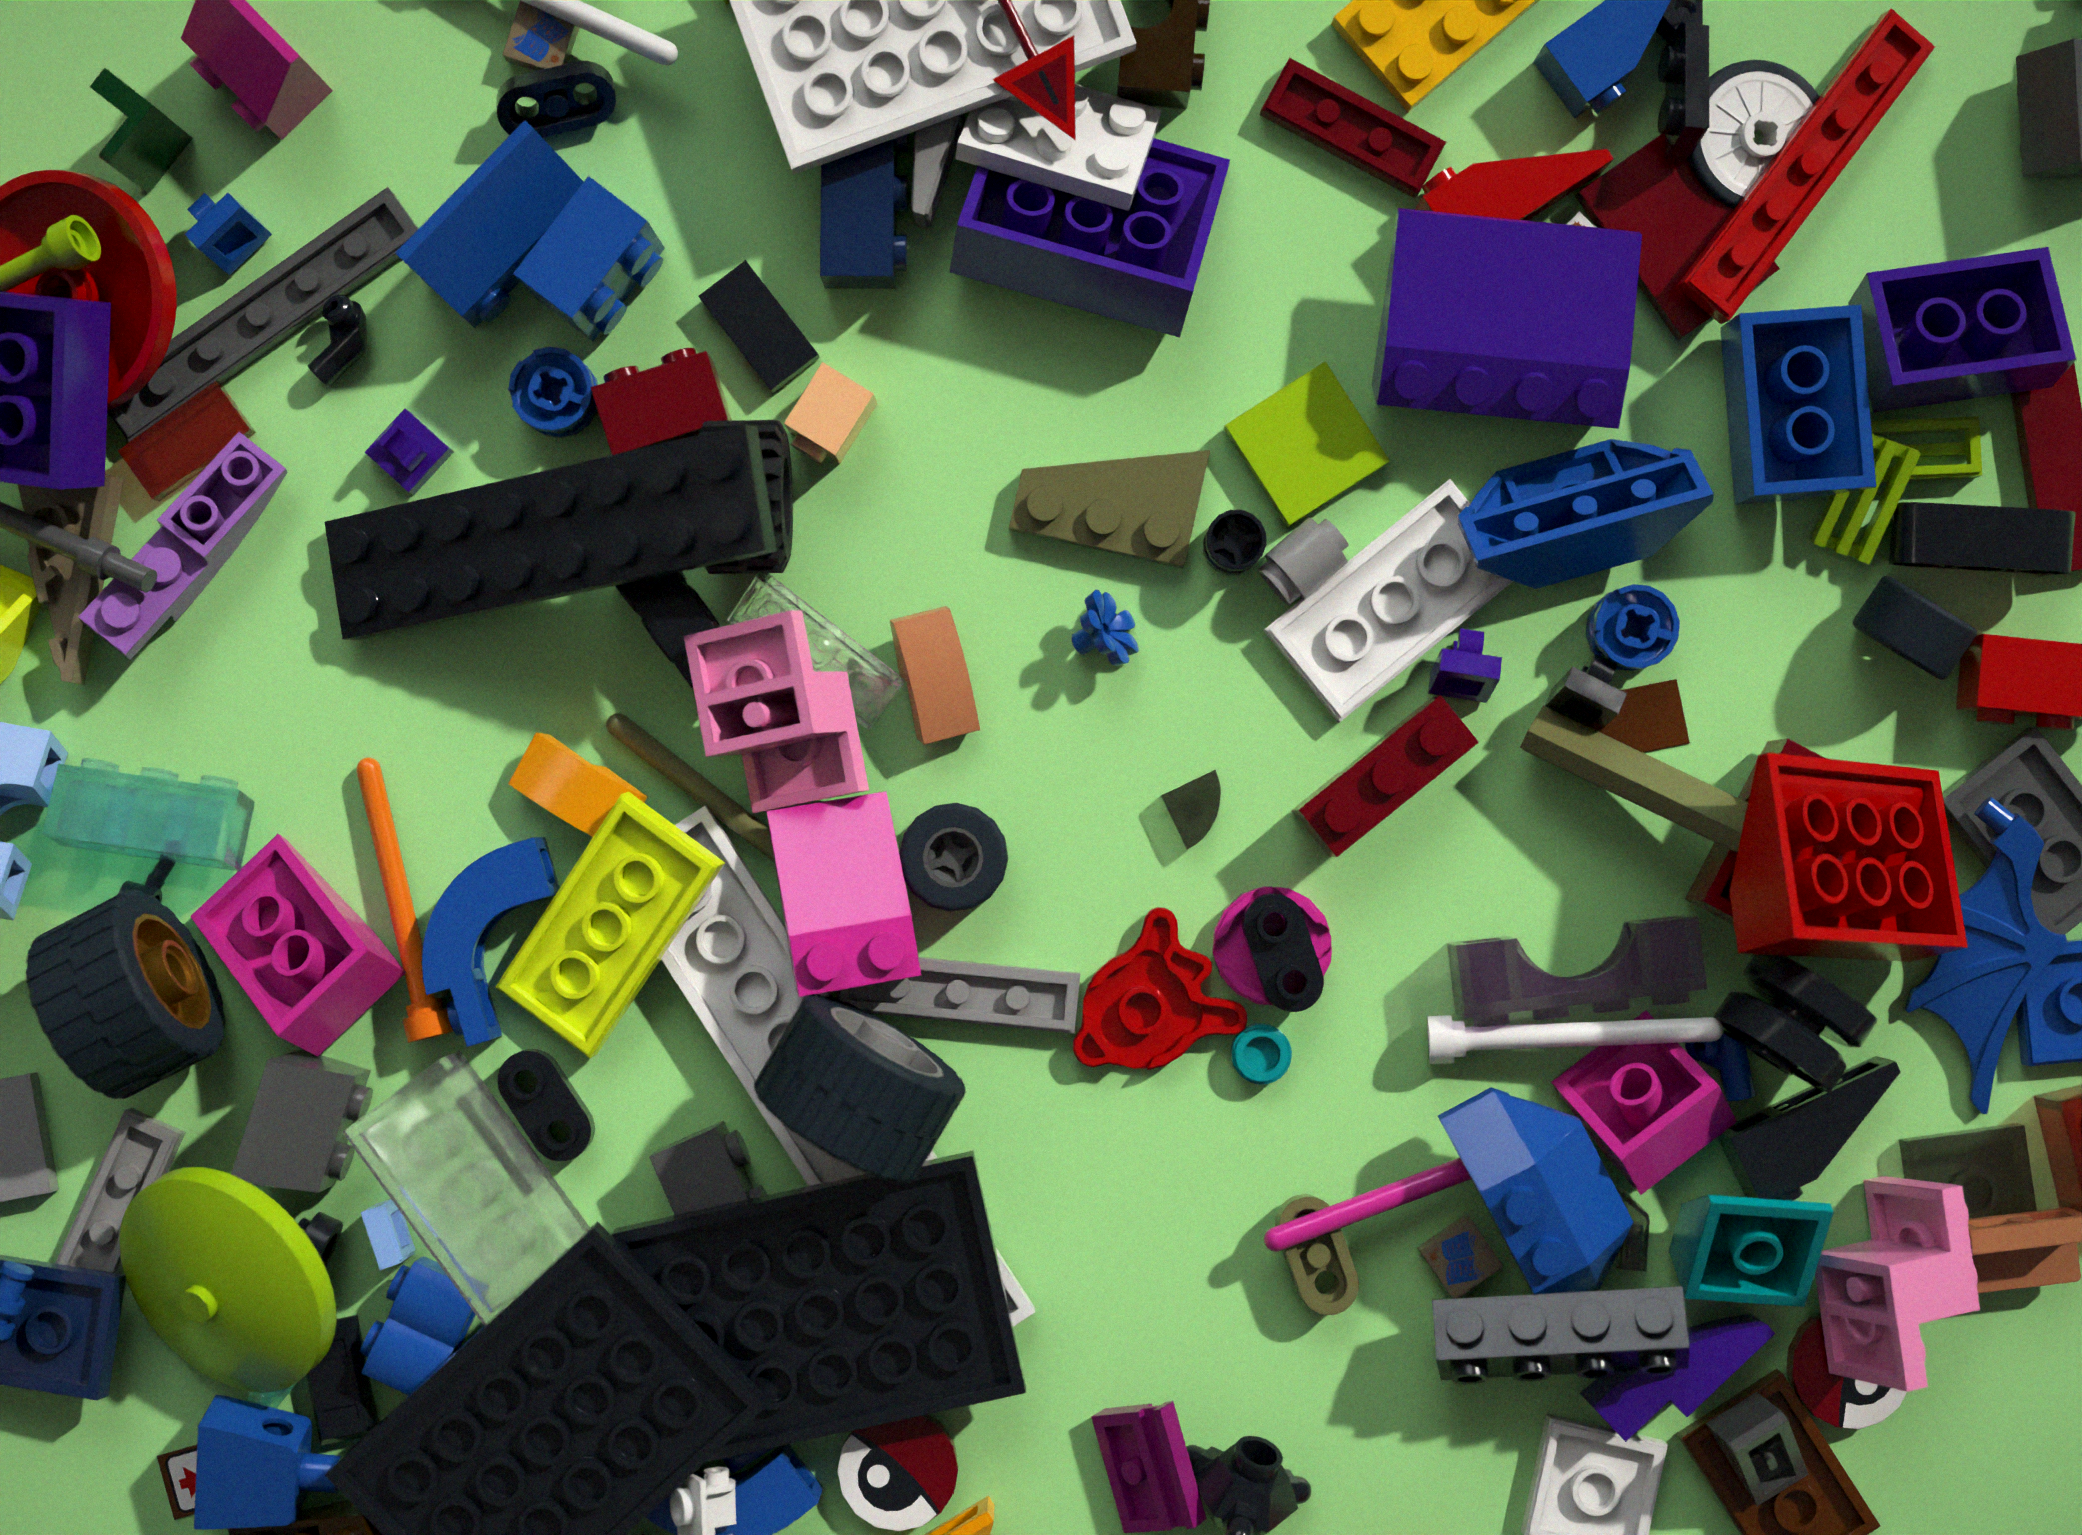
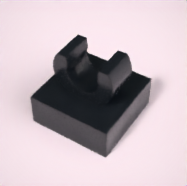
(1587, 694)

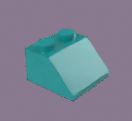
(1749, 1249)

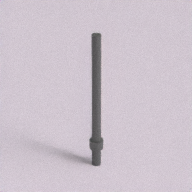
(91, 555)

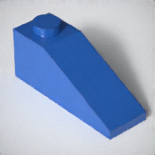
(1599, 53)

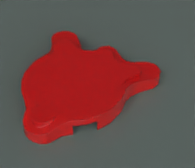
(1150, 1003)

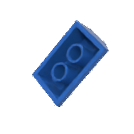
(491, 225)
(1797, 404)

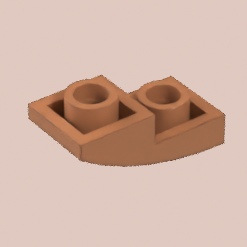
(935, 675)

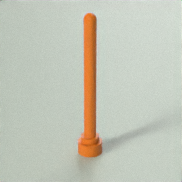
(426, 1013)

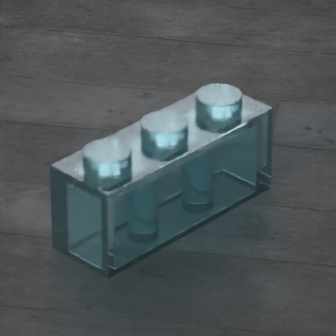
(149, 814)

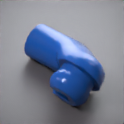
(1731, 1060)

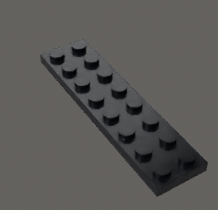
(552, 533)

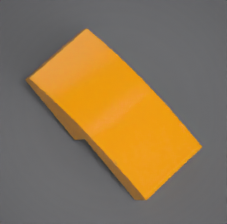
(569, 784)

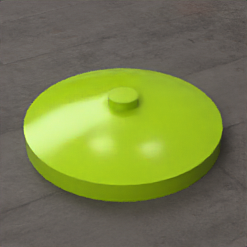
(228, 1279)

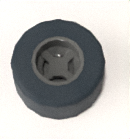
(936, 862)

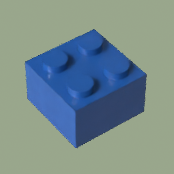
(592, 260)

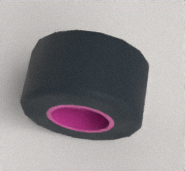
(1914, 627)

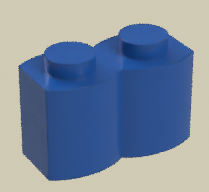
(421, 1329)

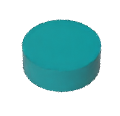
(1261, 1053)

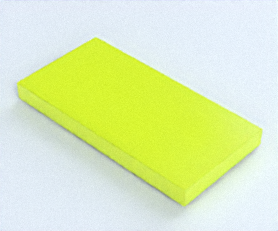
(609, 924)

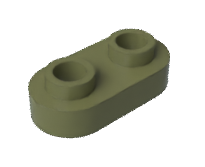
(1319, 1255)

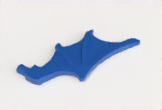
(2006, 951)

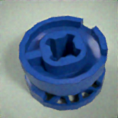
(553, 392)
(1633, 627)

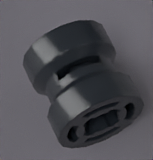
(1237, 534)

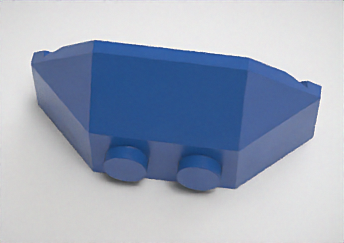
(1582, 511)
(1541, 1189)

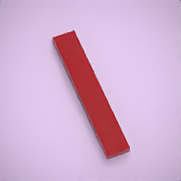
(1805, 166)

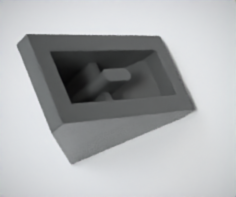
(1759, 1447)

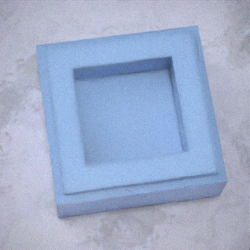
(388, 1234)

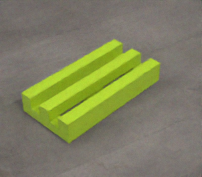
(1970, 447)
(1885, 508)

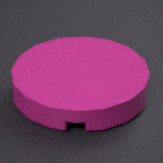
(1233, 954)

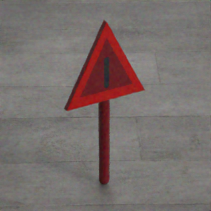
(1045, 79)

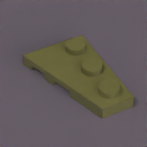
(1115, 506)

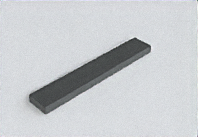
(270, 309)

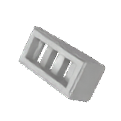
(932, 160)

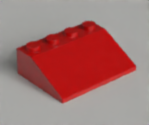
(1845, 863)

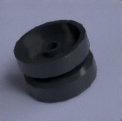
(1791, 1025)

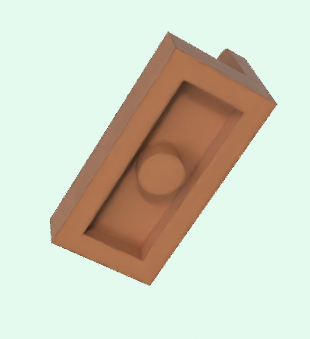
(2026, 1249)

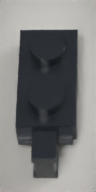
(1686, 78)

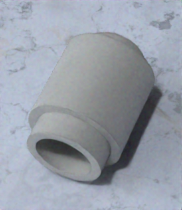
(1304, 560)

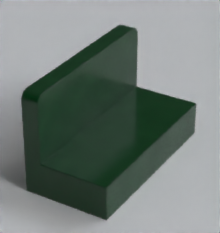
(145, 141)

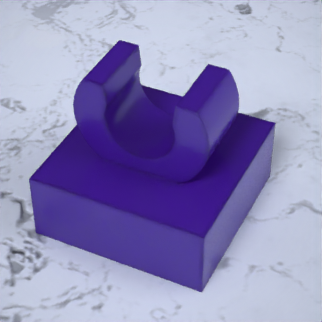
(409, 451)
(1465, 670)

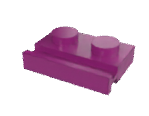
(1148, 1467)

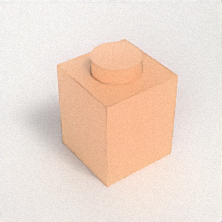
(829, 415)

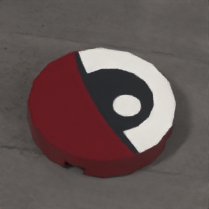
(1833, 1397)
(899, 1472)

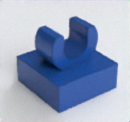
(225, 231)

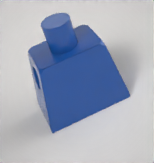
(255, 1466)

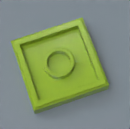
(1306, 444)

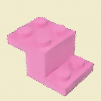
(769, 705)
(1905, 1276)

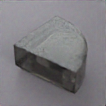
(1194, 807)

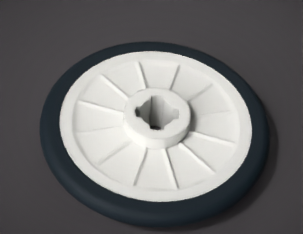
(1741, 101)

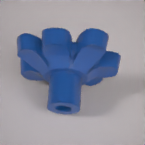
(1105, 629)

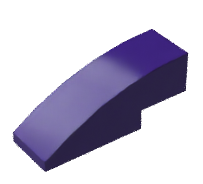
(1715, 1353)

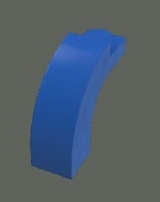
(464, 922)
(765, 1496)

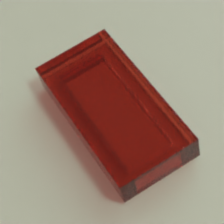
(185, 441)

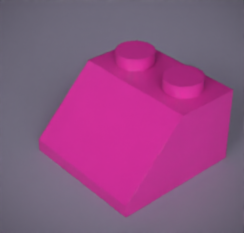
(254, 62)
(1645, 1106)

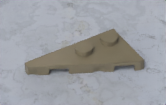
(57, 578)

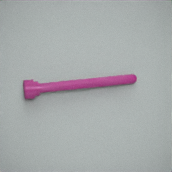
(1366, 1205)

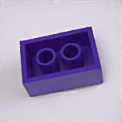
(1963, 329)
(53, 390)

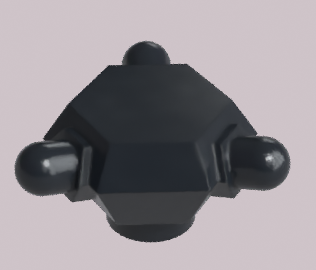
(1247, 1486)

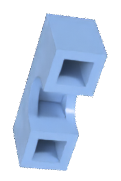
(26, 777)

